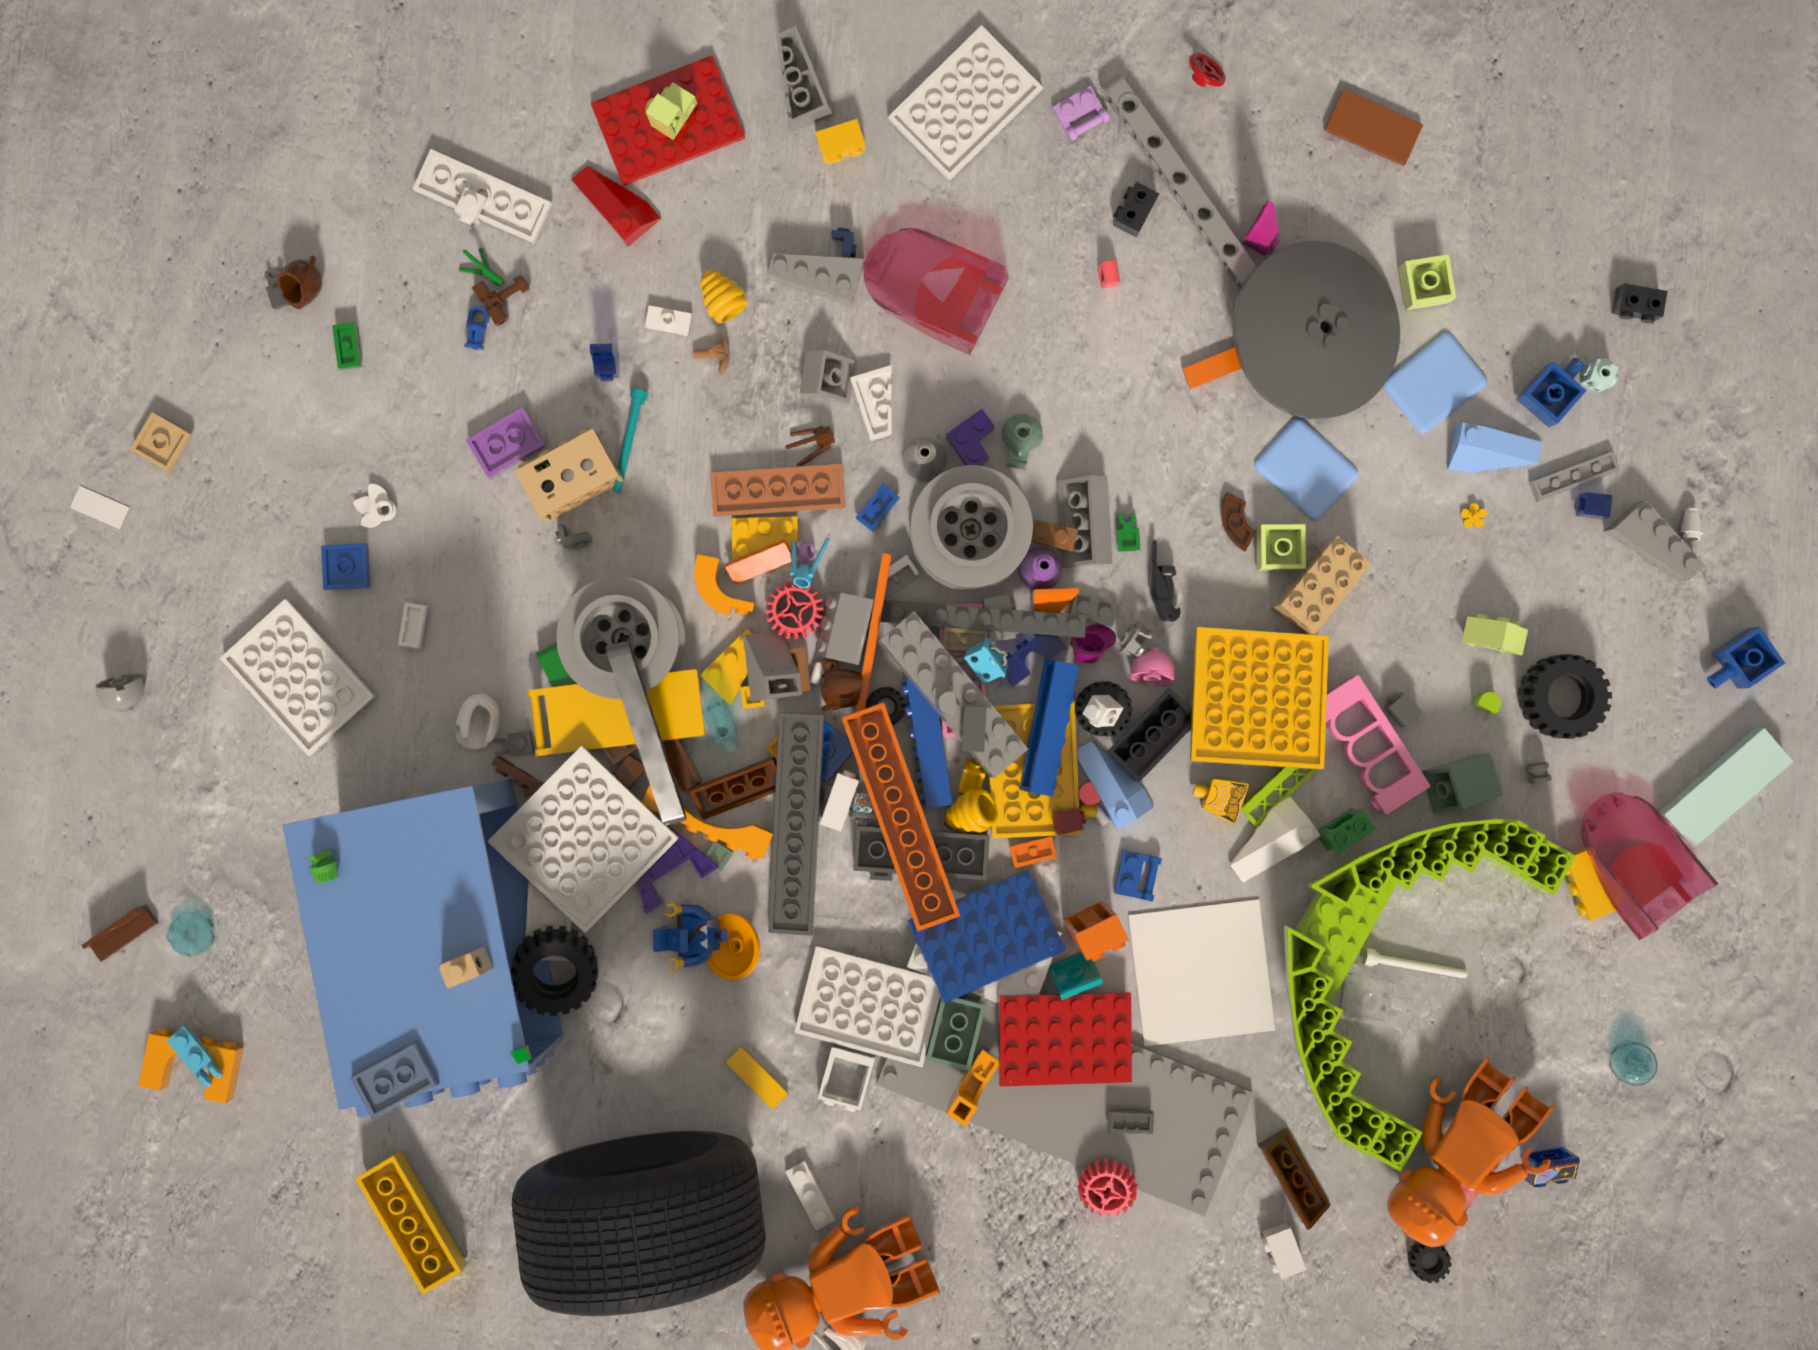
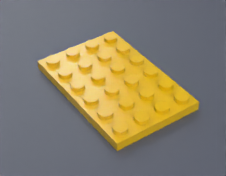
(1026, 812)

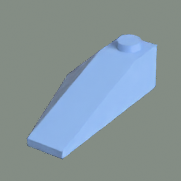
(1485, 448)
(1119, 792)

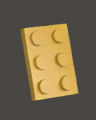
(760, 532)

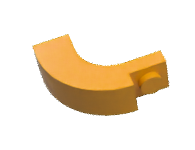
(706, 580)
(969, 1089)

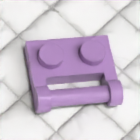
(1078, 107)

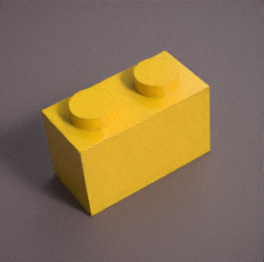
(840, 141)

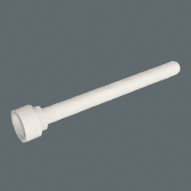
(1371, 958)

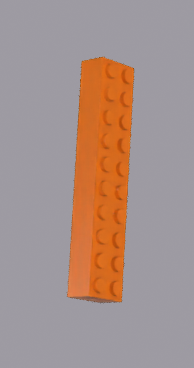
(900, 817)

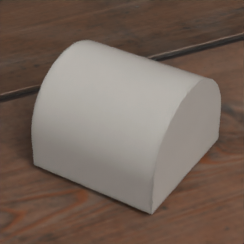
(947, 702)

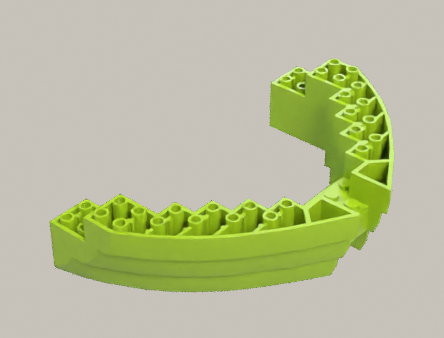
(1335, 930)

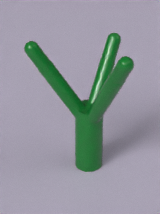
(494, 277)

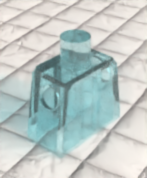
(718, 716)

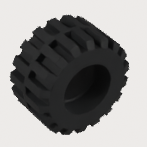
(1117, 694)

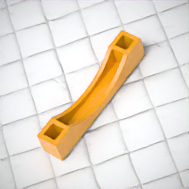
(750, 838)

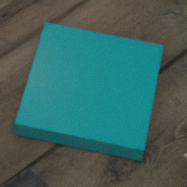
(1074, 975)

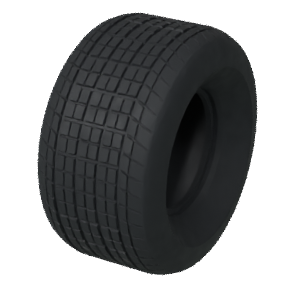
(638, 1223)

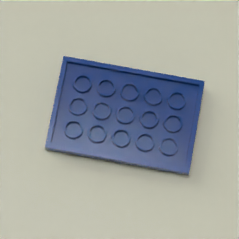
(993, 937)

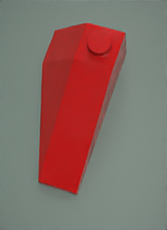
(622, 209)

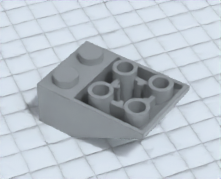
(770, 667)

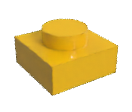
(746, 699)

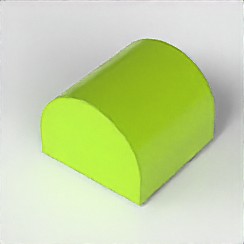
(1488, 702)

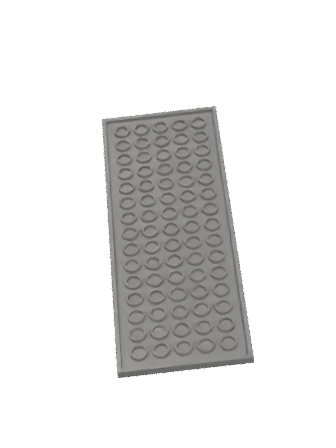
(1191, 1127)

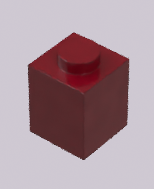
(1068, 820)

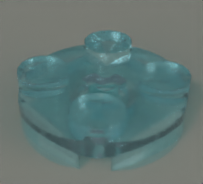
(203, 931)

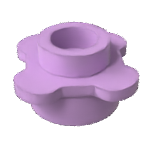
(805, 552)

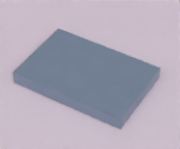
(394, 1080)

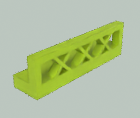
(1269, 786)

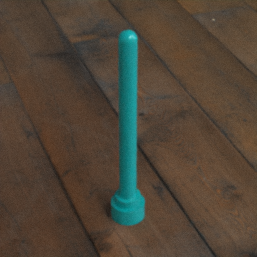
(637, 397)

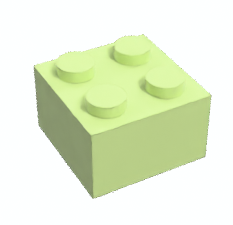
(1427, 282)
(1281, 547)

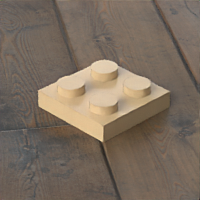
(161, 442)

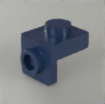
(843, 234)

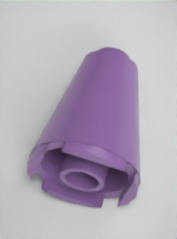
(1033, 575)

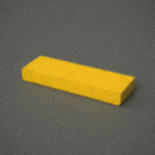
(756, 1077)

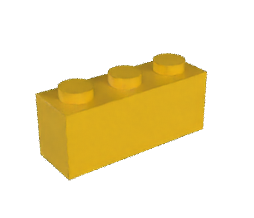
(1586, 888)

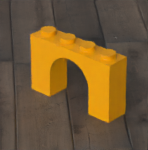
(160, 1057)

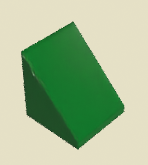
(521, 1054)

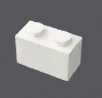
(1283, 1250)

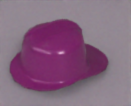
(1096, 642)

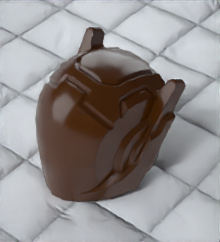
(300, 282)
(841, 689)

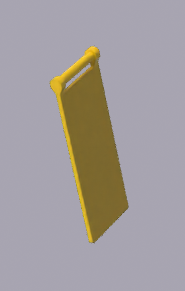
(601, 722)

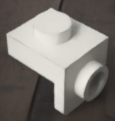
(470, 207)

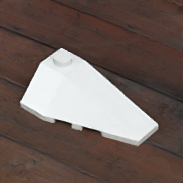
(1278, 837)

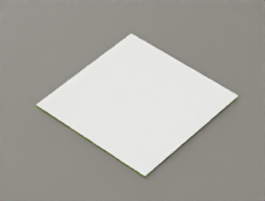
(1201, 972)

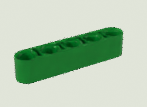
(553, 666)

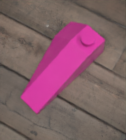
(1263, 231)

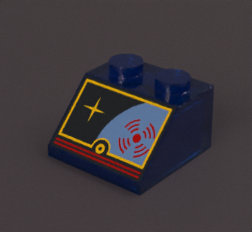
(1562, 1166)

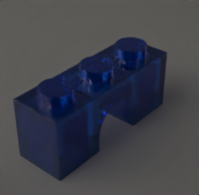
(1045, 644)

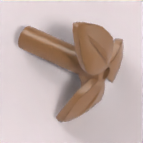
(717, 351)

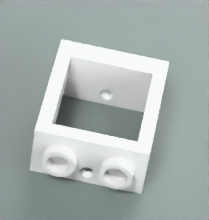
(840, 800)
(852, 1055)

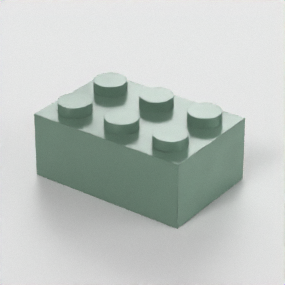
(956, 1032)

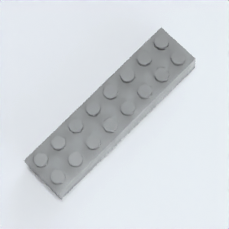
(935, 672)

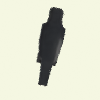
(1162, 588)

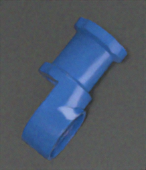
(476, 329)

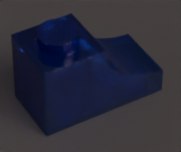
(605, 361)

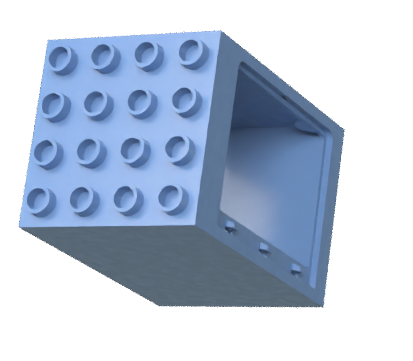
(407, 897)

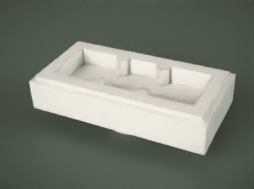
(668, 320)
(412, 625)

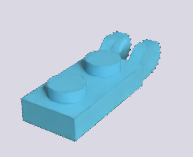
(194, 1055)

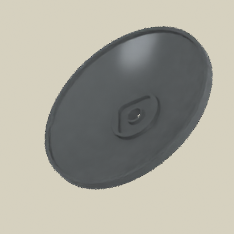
(1282, 339)

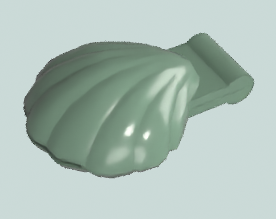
(1021, 435)

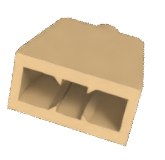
(465, 967)

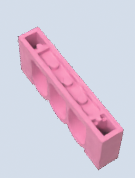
(1401, 788)

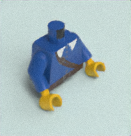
(703, 934)

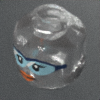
(862, 809)

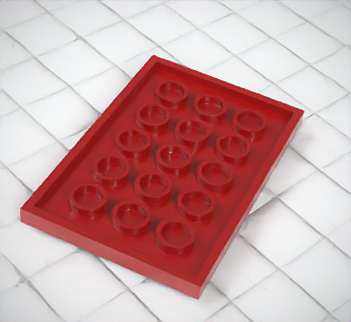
(643, 150)
(1065, 1039)

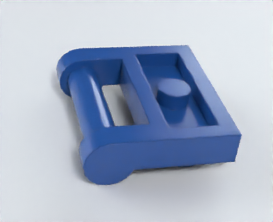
(1130, 873)

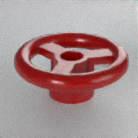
(1204, 74)

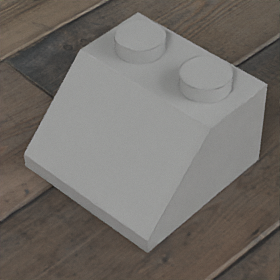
(827, 376)

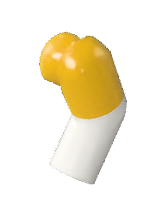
(1095, 811)

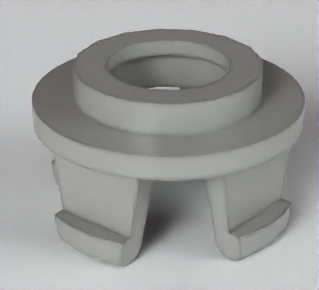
(1131, 638)

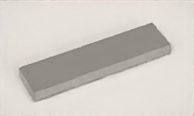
(1574, 476)

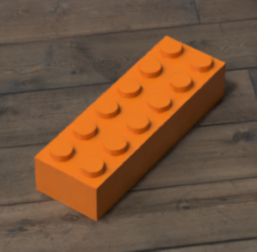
(1096, 930)

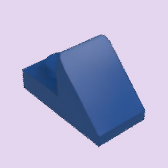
(670, 939)

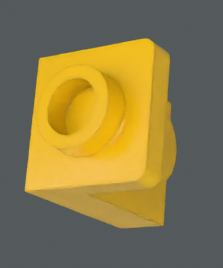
(972, 776)

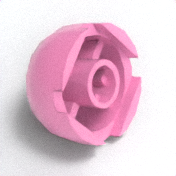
(1153, 667)

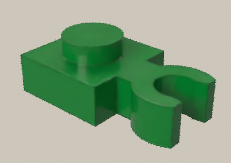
(1127, 537)

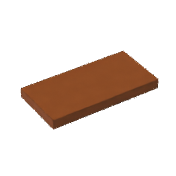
(1373, 127)

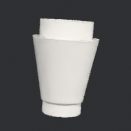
(1691, 525)

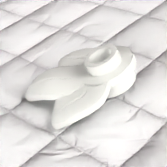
(373, 505)

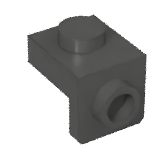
(577, 540)

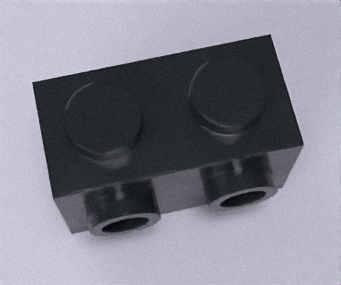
(1135, 209)
(1639, 303)

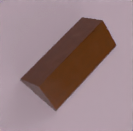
(735, 788)
(1295, 1177)

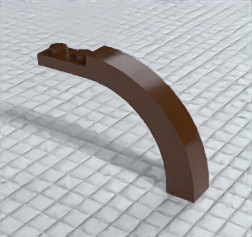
(628, 773)

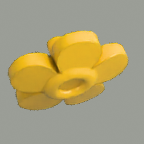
(1473, 516)

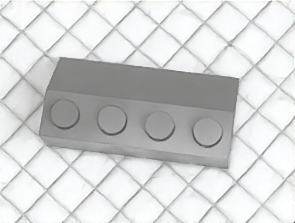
(1085, 506)

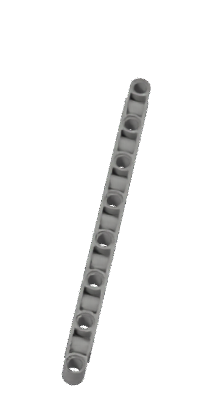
(1188, 193)

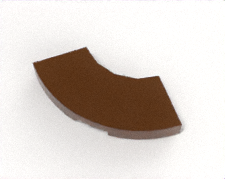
(1234, 521)

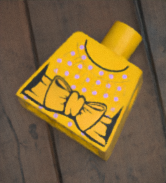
(1222, 798)

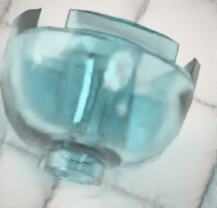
(1633, 1063)

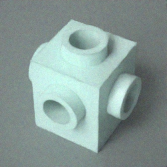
(1593, 375)

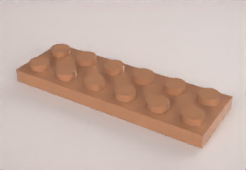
(777, 490)

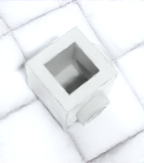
(1102, 710)

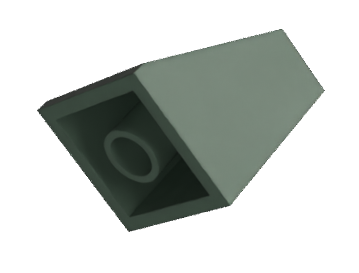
(1462, 783)

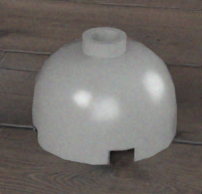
(121, 692)

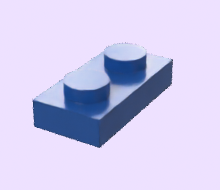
(877, 507)

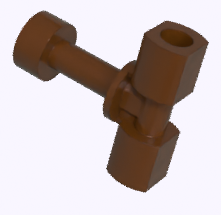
(495, 301)

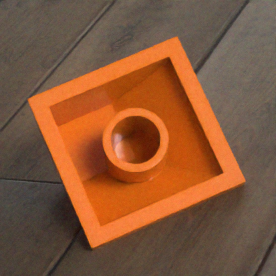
(1052, 599)

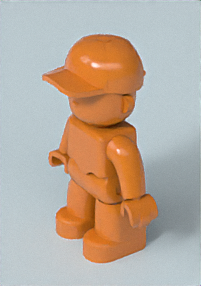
(1432, 1199)
(841, 1287)

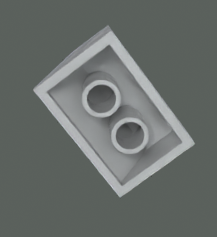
(844, 627)

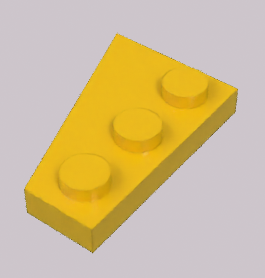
(728, 671)

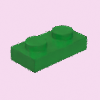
(347, 346)

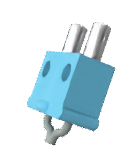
(985, 661)

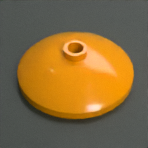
(730, 960)

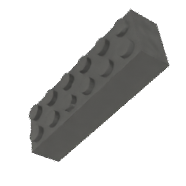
(961, 853)

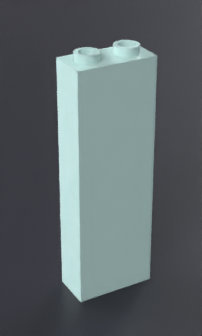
(1725, 786)

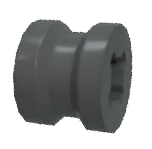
(1538, 772)

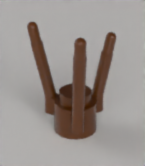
(822, 436)

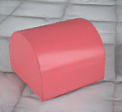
(1109, 274)
(1088, 794)

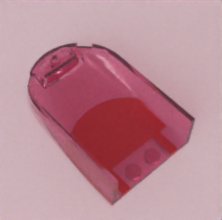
(934, 285)
(1641, 861)

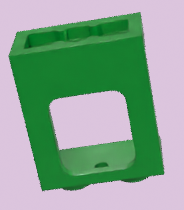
(1352, 828)

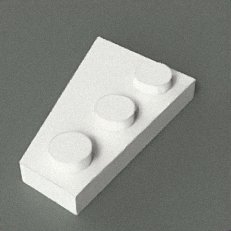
(874, 401)

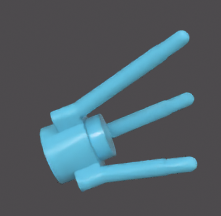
(804, 574)

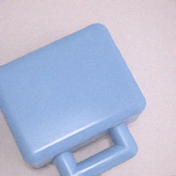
(1434, 382)
(1306, 469)

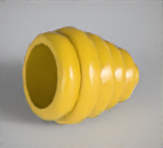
(722, 296)
(972, 812)

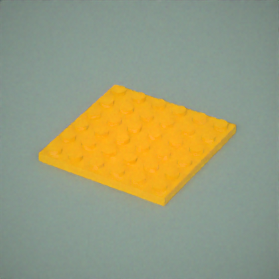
(1259, 698)

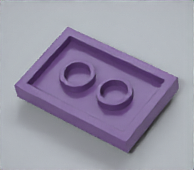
(506, 442)

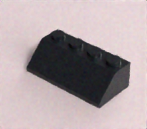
(1152, 735)

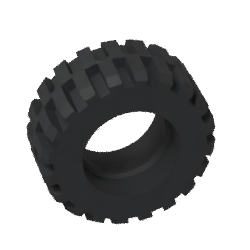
(1593, 696)
(554, 997)

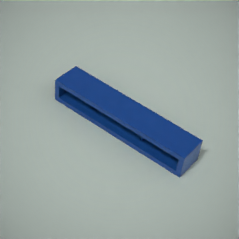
(1049, 727)
(929, 749)

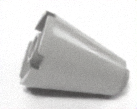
(922, 467)

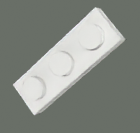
(810, 1195)

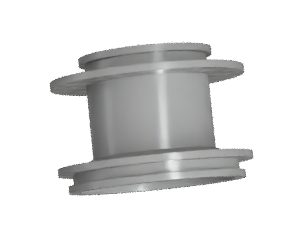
(992, 495)
(607, 599)

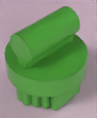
(323, 867)

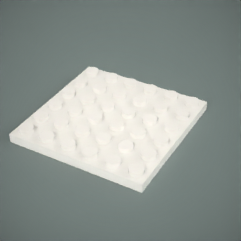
(583, 839)

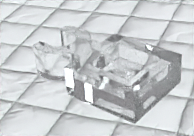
(782, 575)

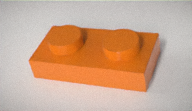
(1033, 851)

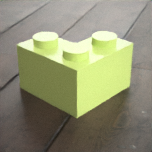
(670, 110)
(1496, 634)

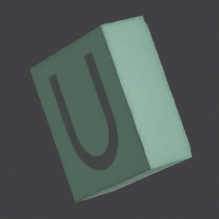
(719, 854)

